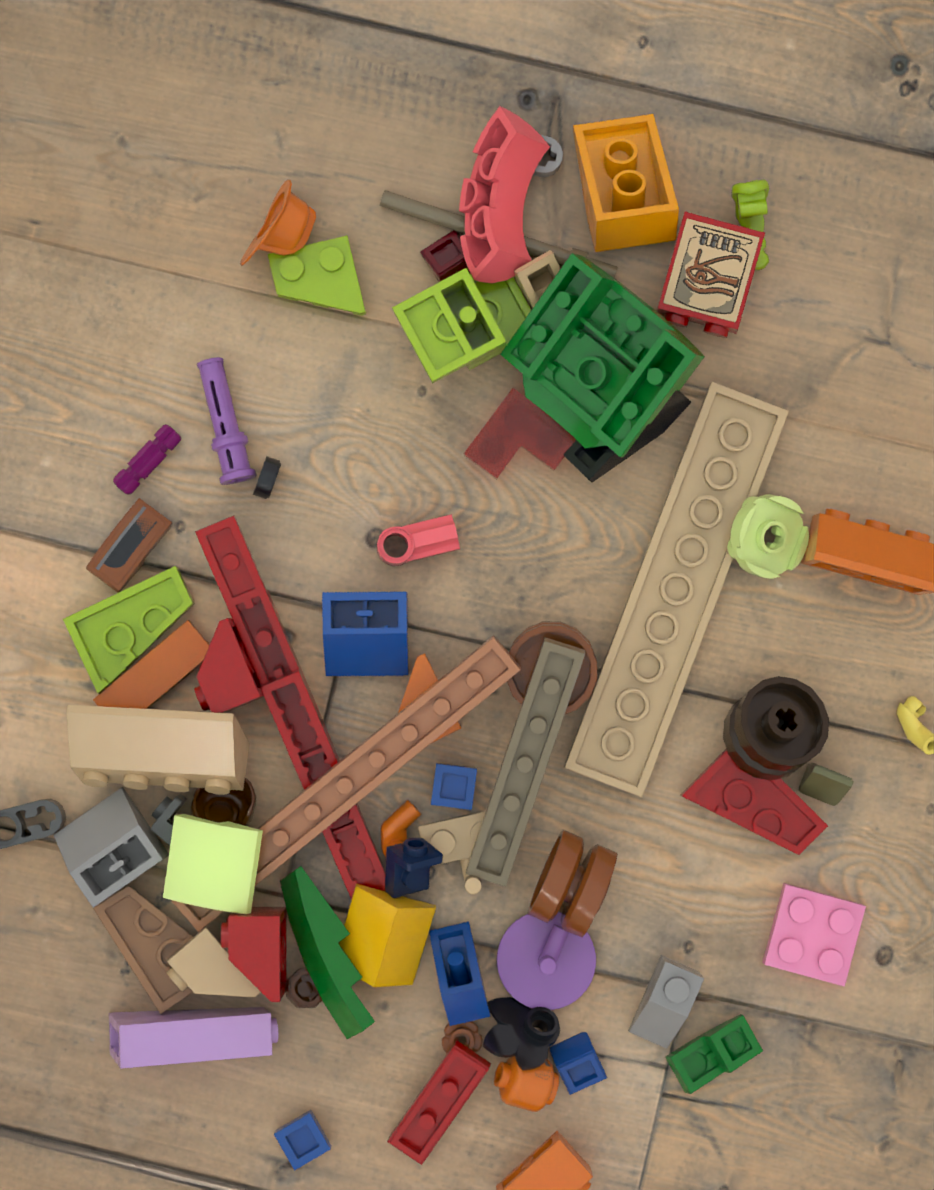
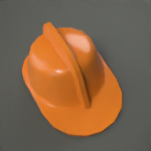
(285, 226)

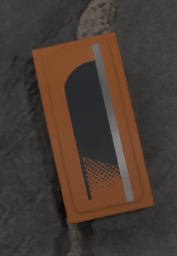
(128, 545)

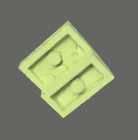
(212, 864)

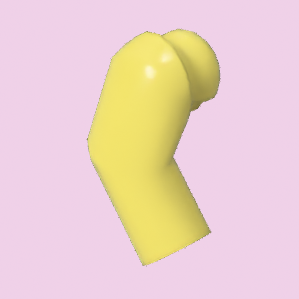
(914, 730)

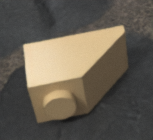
(206, 969)

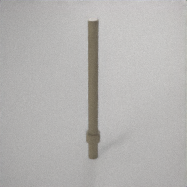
(457, 222)

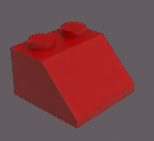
(226, 672)
(259, 948)

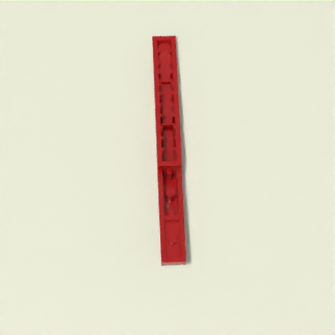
(287, 693)

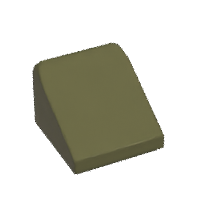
(824, 784)

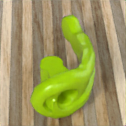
(750, 208)

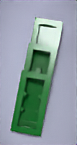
(317, 937)

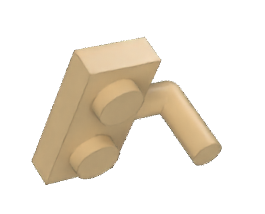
(456, 841)

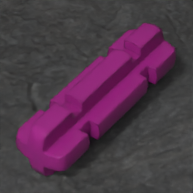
(147, 459)

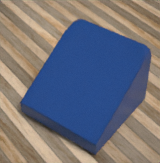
(577, 1062)

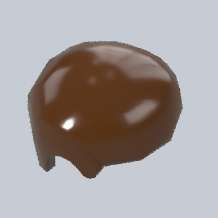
(232, 807)

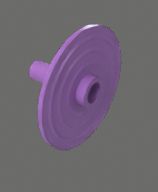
(545, 963)

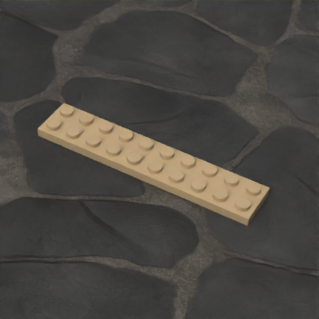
(675, 590)

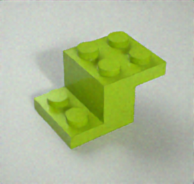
(461, 322)

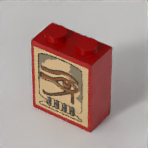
(710, 274)

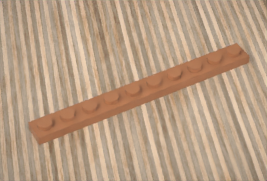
(375, 761)

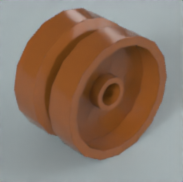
(526, 651)
(578, 885)

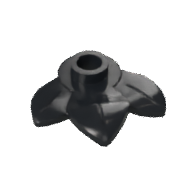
(516, 1032)

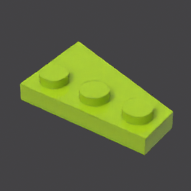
(127, 624)

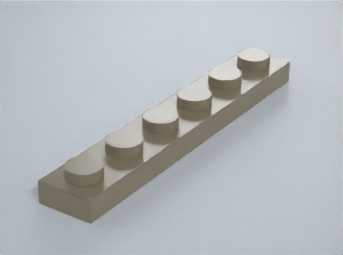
(525, 761)

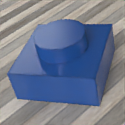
(454, 786)
(302, 1140)

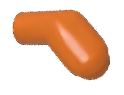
(395, 827)

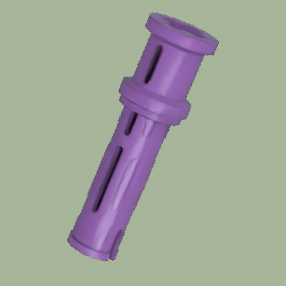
(229, 440)

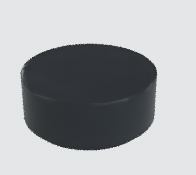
(267, 477)

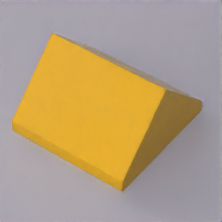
(386, 936)

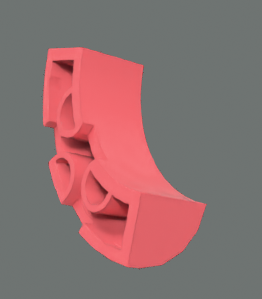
(496, 197)

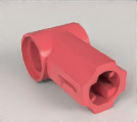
(422, 540)

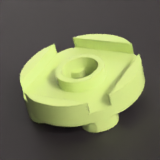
(748, 534)

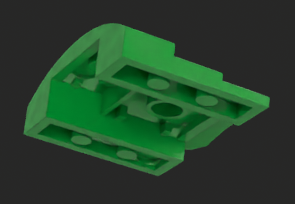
(599, 357)

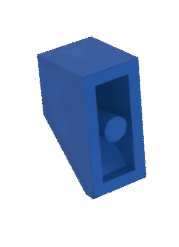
(459, 974)

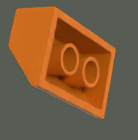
(871, 552)

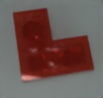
(514, 426)

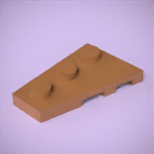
(146, 942)

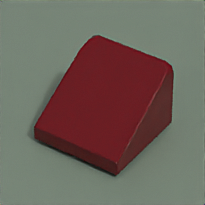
(445, 256)

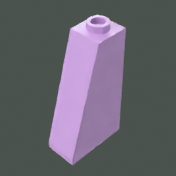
(190, 1035)

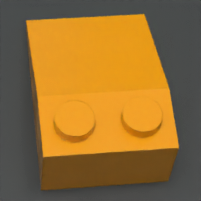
(625, 183)

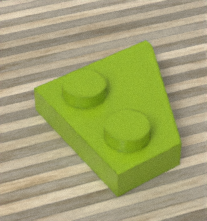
(319, 275)

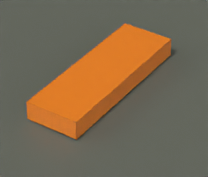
(157, 670)

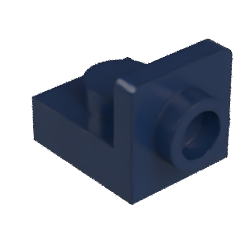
(409, 866)

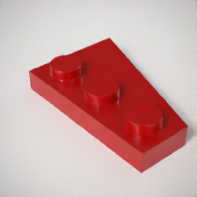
(756, 804)

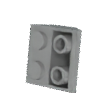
(109, 847)

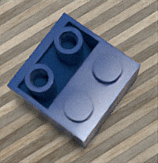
(365, 633)

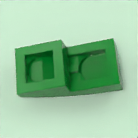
(714, 1053)

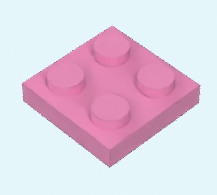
(814, 934)

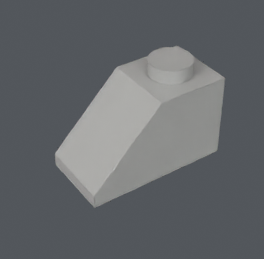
(666, 1002)

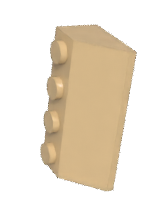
(157, 748)

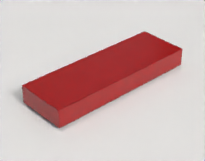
(439, 1102)

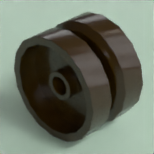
(776, 728)

